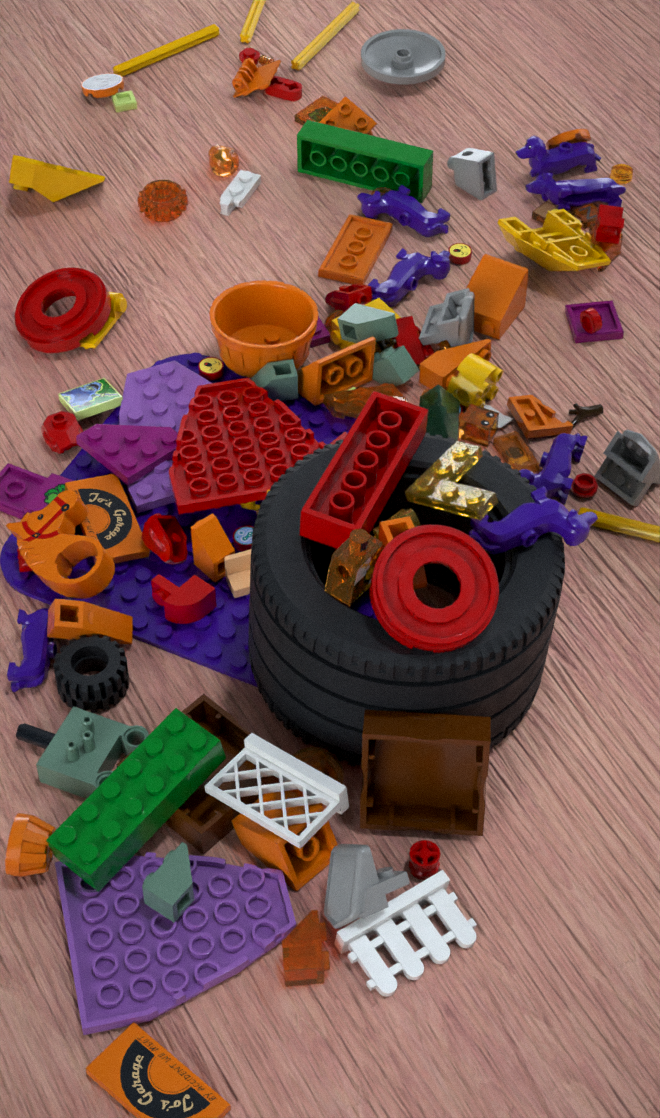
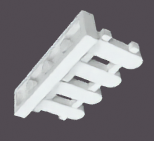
(407, 906)

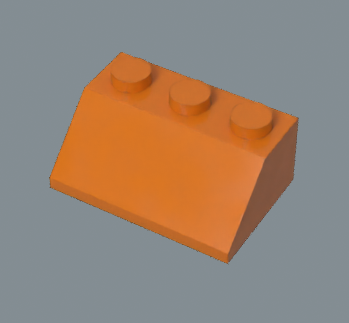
(337, 371)

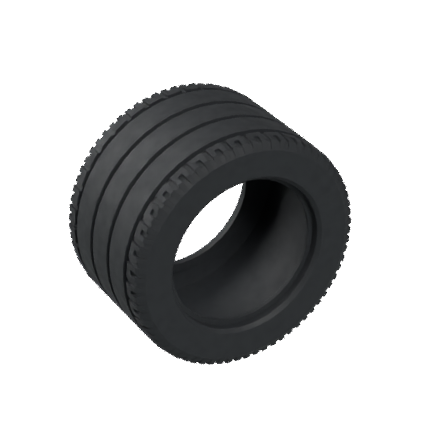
(330, 663)

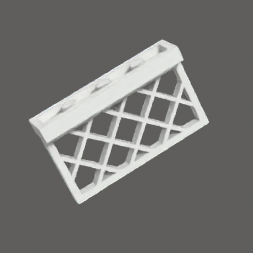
(295, 775)

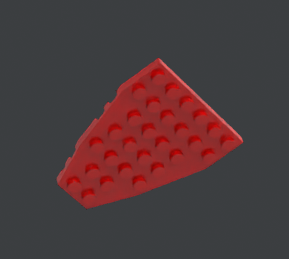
(234, 446)

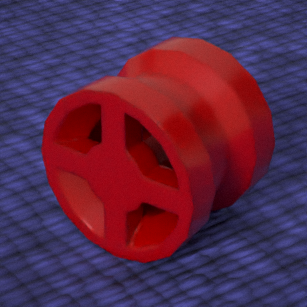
(429, 854)

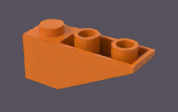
(443, 363)
(77, 618)

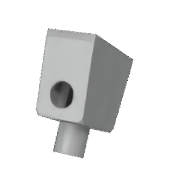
(474, 172)

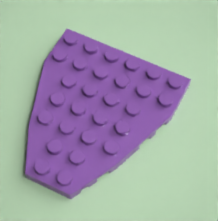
(159, 399)
(140, 963)

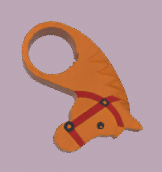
(52, 548)

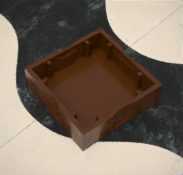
(424, 772)
(203, 818)

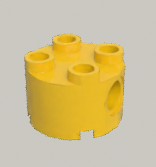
(475, 381)

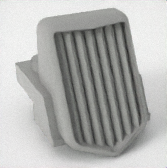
(450, 320)
(630, 466)
(356, 886)

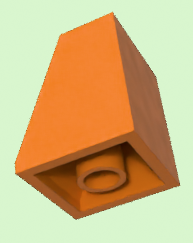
(498, 293)
(276, 853)

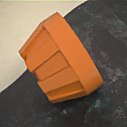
(27, 846)

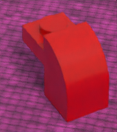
(608, 224)
(184, 603)

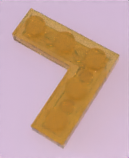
(439, 488)

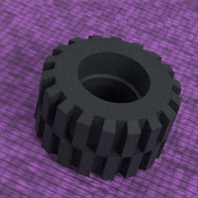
(95, 690)

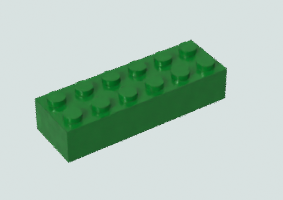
(363, 159)
(136, 799)

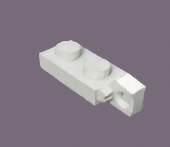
(239, 191)

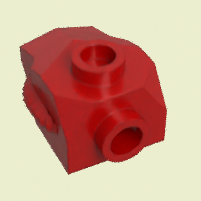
(348, 295)
(61, 431)
(165, 538)

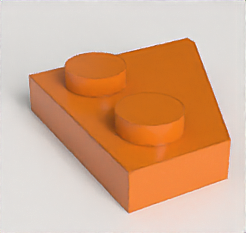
(536, 418)

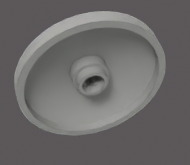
(403, 56)

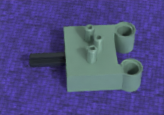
(81, 750)

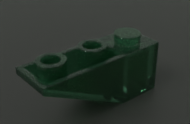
(442, 412)

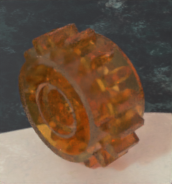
(162, 200)

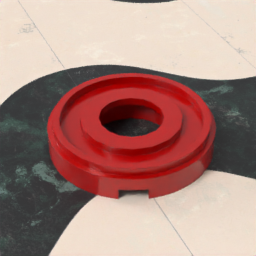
(64, 331)
(406, 616)

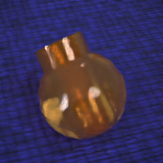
(223, 160)

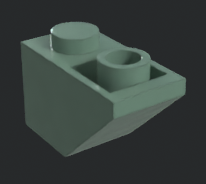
(364, 322)
(393, 366)
(278, 379)
(171, 886)

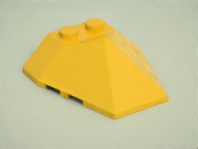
(49, 179)
(557, 245)

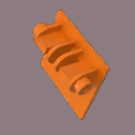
(252, 78)
(349, 117)

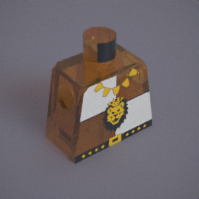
(353, 559)

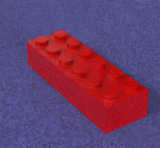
(364, 470)

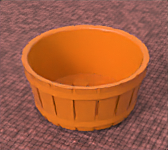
(263, 325)

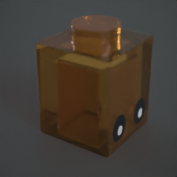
(478, 425)

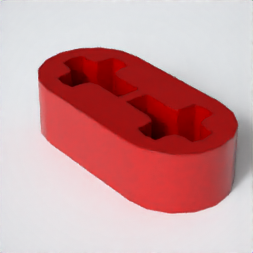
(284, 89)

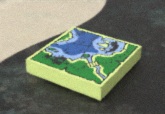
(90, 399)

